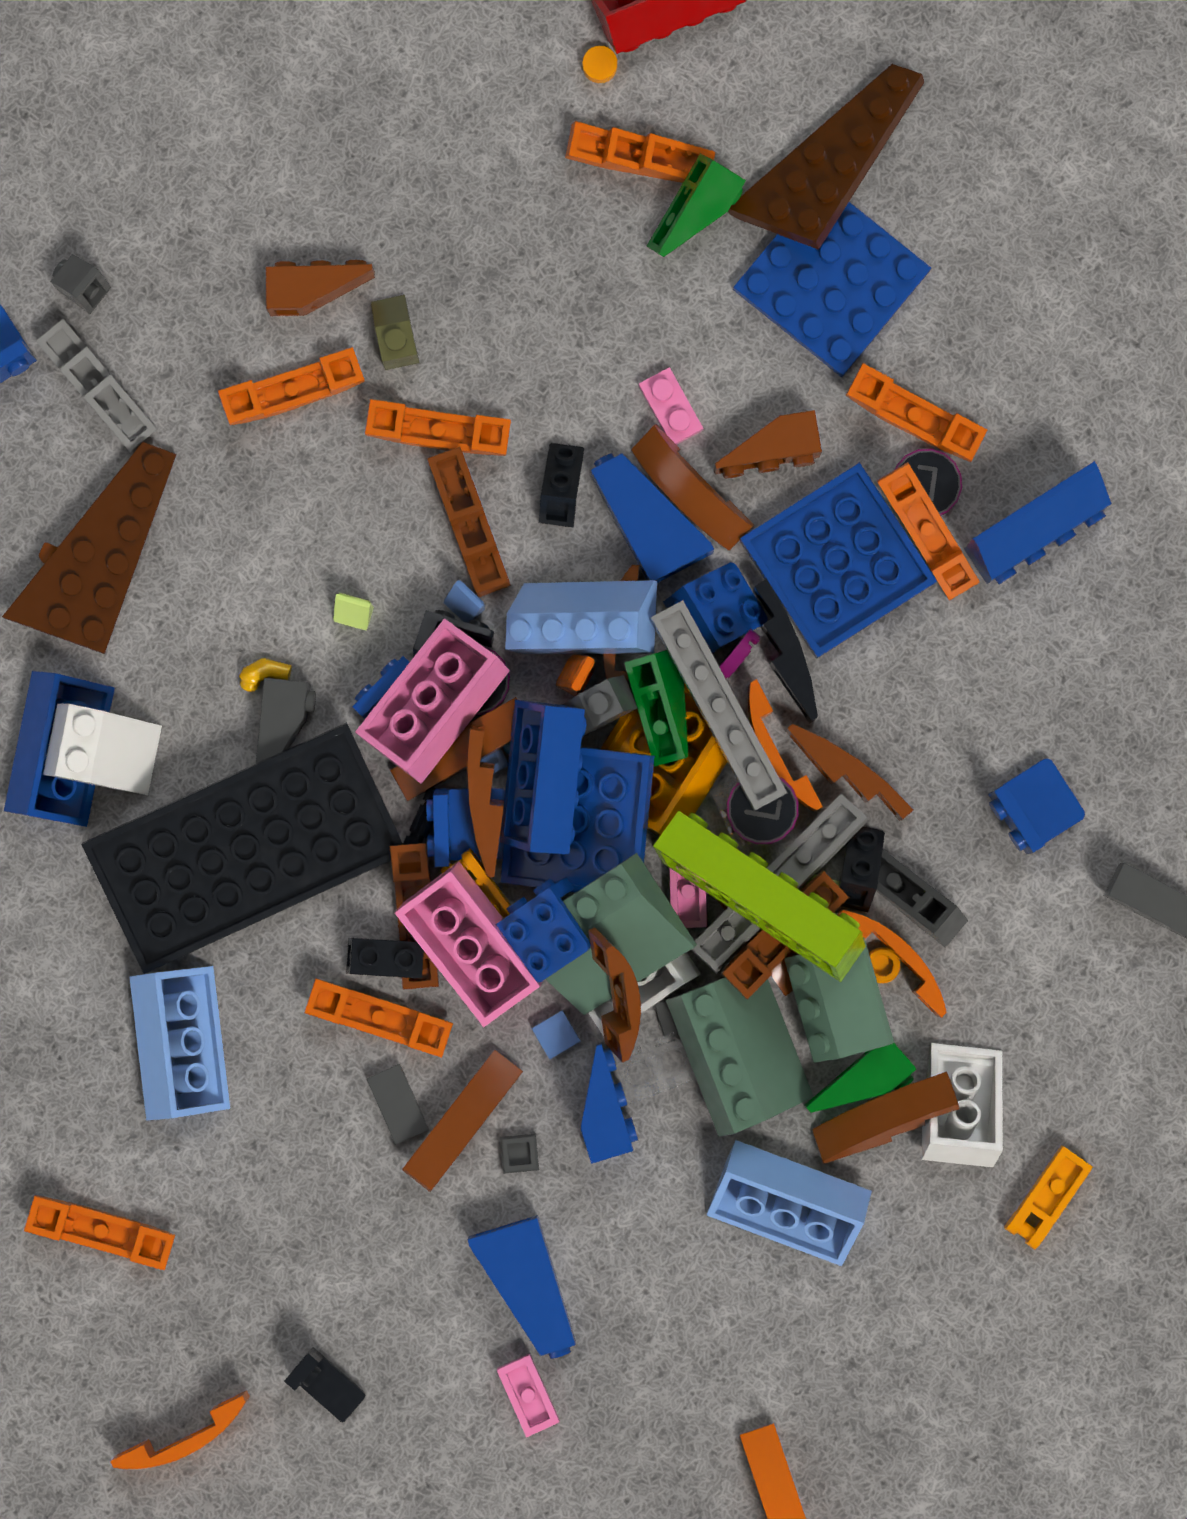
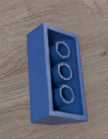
(1039, 524)
(543, 777)
(31, 791)

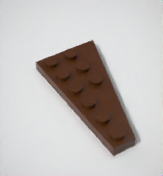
(819, 177)
(91, 570)

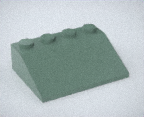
(634, 918)
(739, 1054)

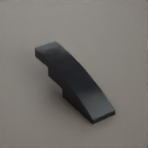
(791, 664)

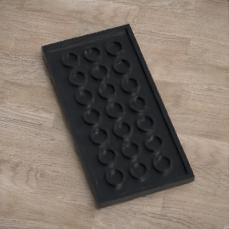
(243, 848)

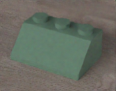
(838, 1015)

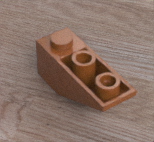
(303, 289)
(781, 441)

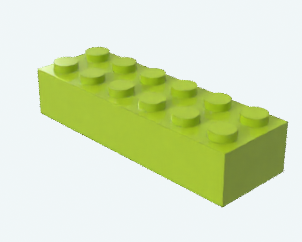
(760, 895)

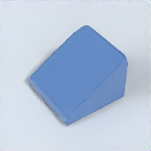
(464, 602)

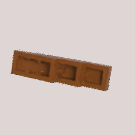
(469, 522)
(496, 735)
(836, 762)
(485, 812)
(884, 1117)
(462, 1120)

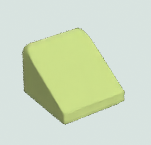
(352, 611)

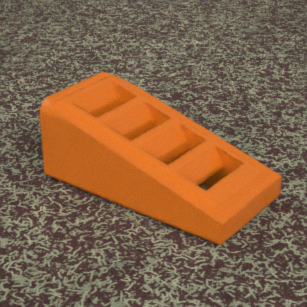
(576, 674)

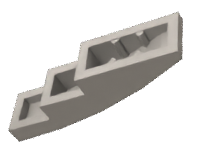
(96, 385)

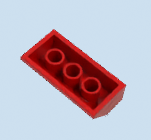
(639, 21)

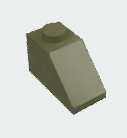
(394, 332)

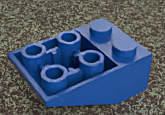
(603, 1122)

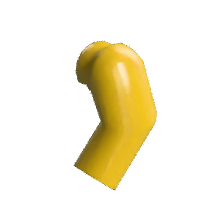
(261, 669)

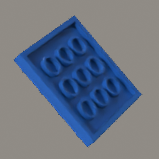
(834, 295)
(838, 560)
(607, 823)

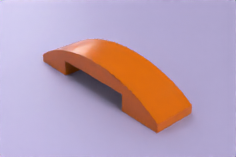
(291, 389)
(915, 415)
(437, 429)
(928, 531)
(759, 708)
(928, 989)
(378, 1017)
(100, 1231)
(144, 1456)

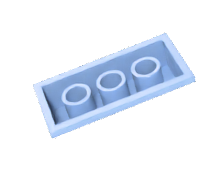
(583, 618)
(179, 1043)
(789, 1203)

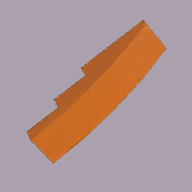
(632, 152)
(772, 1474)

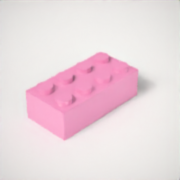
(432, 700)
(461, 937)

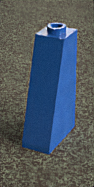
(651, 525)
(526, 1279)

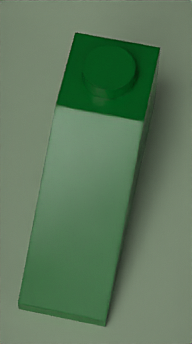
(698, 203)
(660, 705)
(869, 1076)

